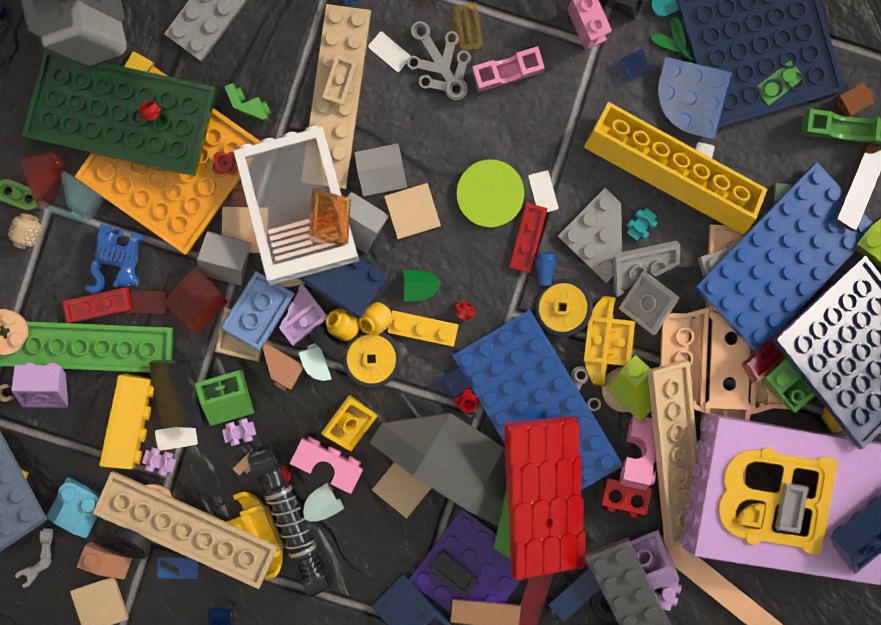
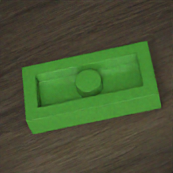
(772, 88)

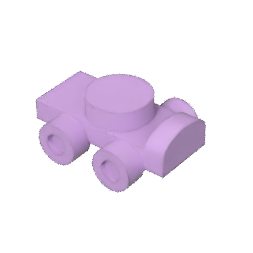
(243, 430)
(164, 463)
(668, 594)

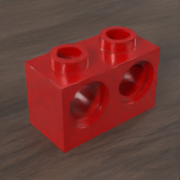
(624, 499)

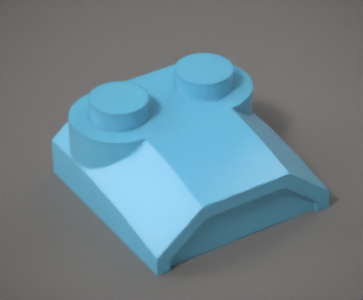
(75, 508)

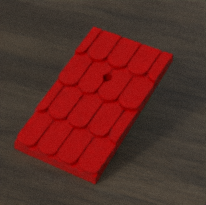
(543, 498)

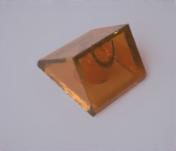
(329, 218)

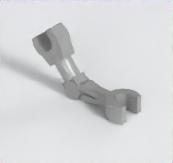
(32, 571)

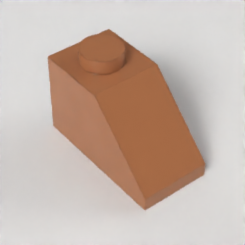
(282, 367)
(104, 561)

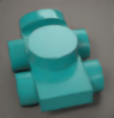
(638, 228)

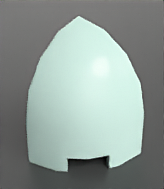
(314, 362)
(321, 504)

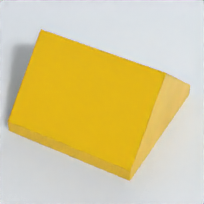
(349, 423)

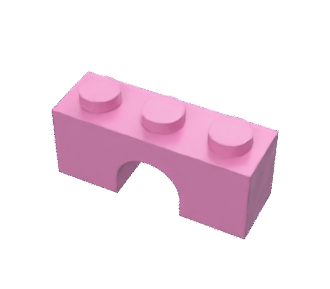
(515, 68)
(346, 470)
(639, 472)

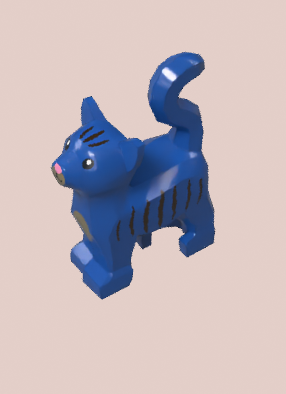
(111, 254)

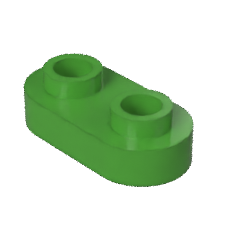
(18, 196)

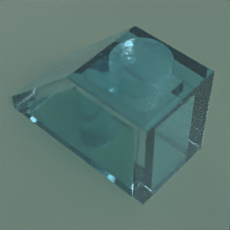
(80, 197)

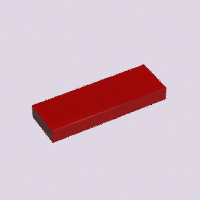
(528, 238)
(97, 305)

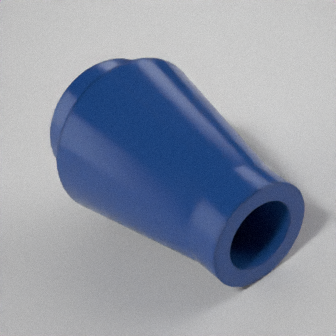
(545, 267)

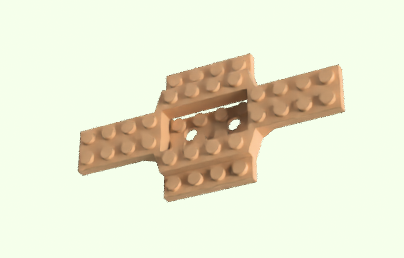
(687, 339)

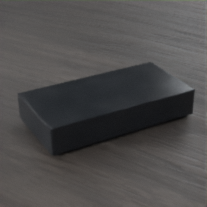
(453, 573)

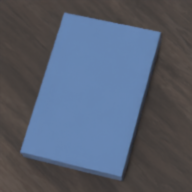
(257, 311)

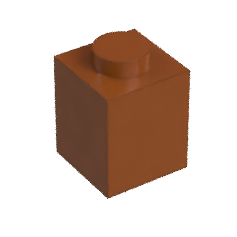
(855, 100)

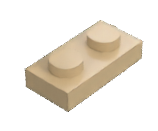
(340, 80)

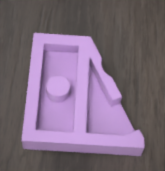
(302, 316)

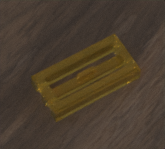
(471, 46)

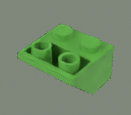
(787, 385)
(224, 397)

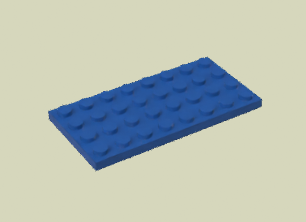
(782, 259)
(525, 380)

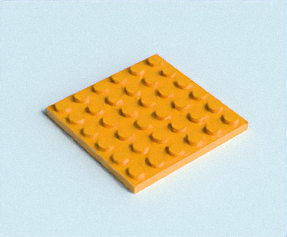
(166, 201)

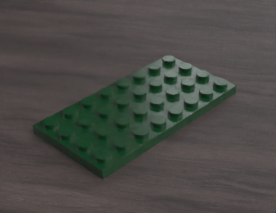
(99, 113)

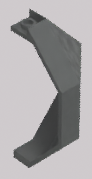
(449, 459)

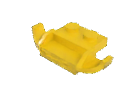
(607, 341)
(259, 521)

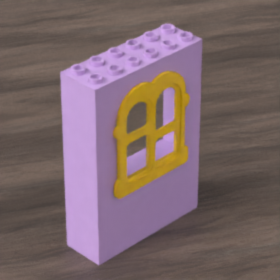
(844, 486)

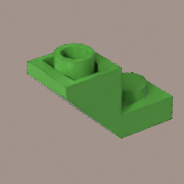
(253, 108)

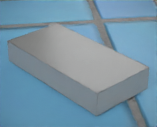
(791, 507)

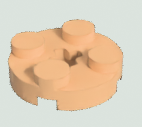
(17, 334)

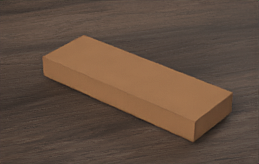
(484, 612)

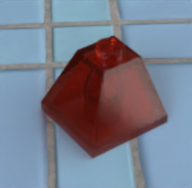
(43, 176)
(195, 300)

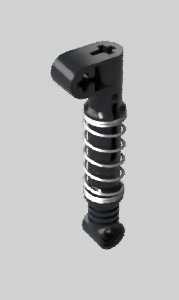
(277, 491)

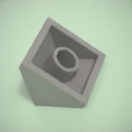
(380, 170)
(365, 222)
(223, 258)

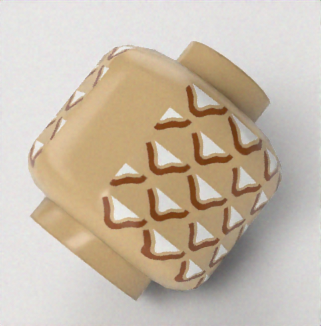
(24, 231)

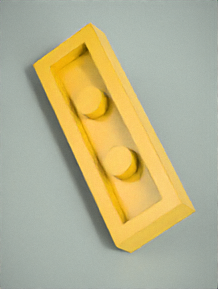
(423, 328)

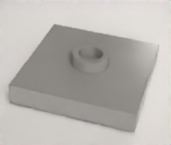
(649, 303)

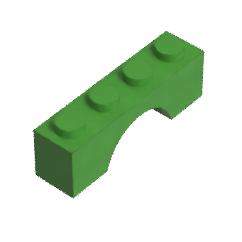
(834, 126)

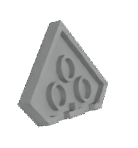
(597, 234)

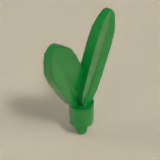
(677, 44)

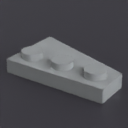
(650, 259)

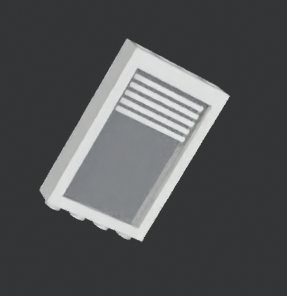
(278, 192)

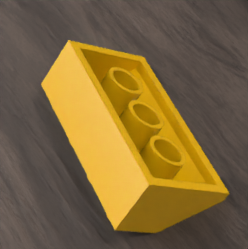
(127, 422)

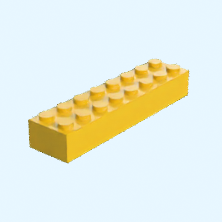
(676, 168)

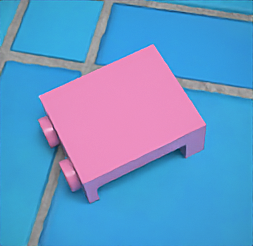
(589, 22)

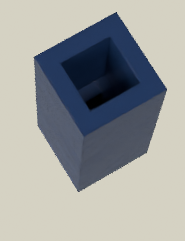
(573, 594)

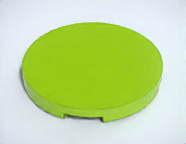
(490, 193)

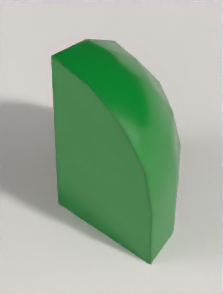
(419, 285)

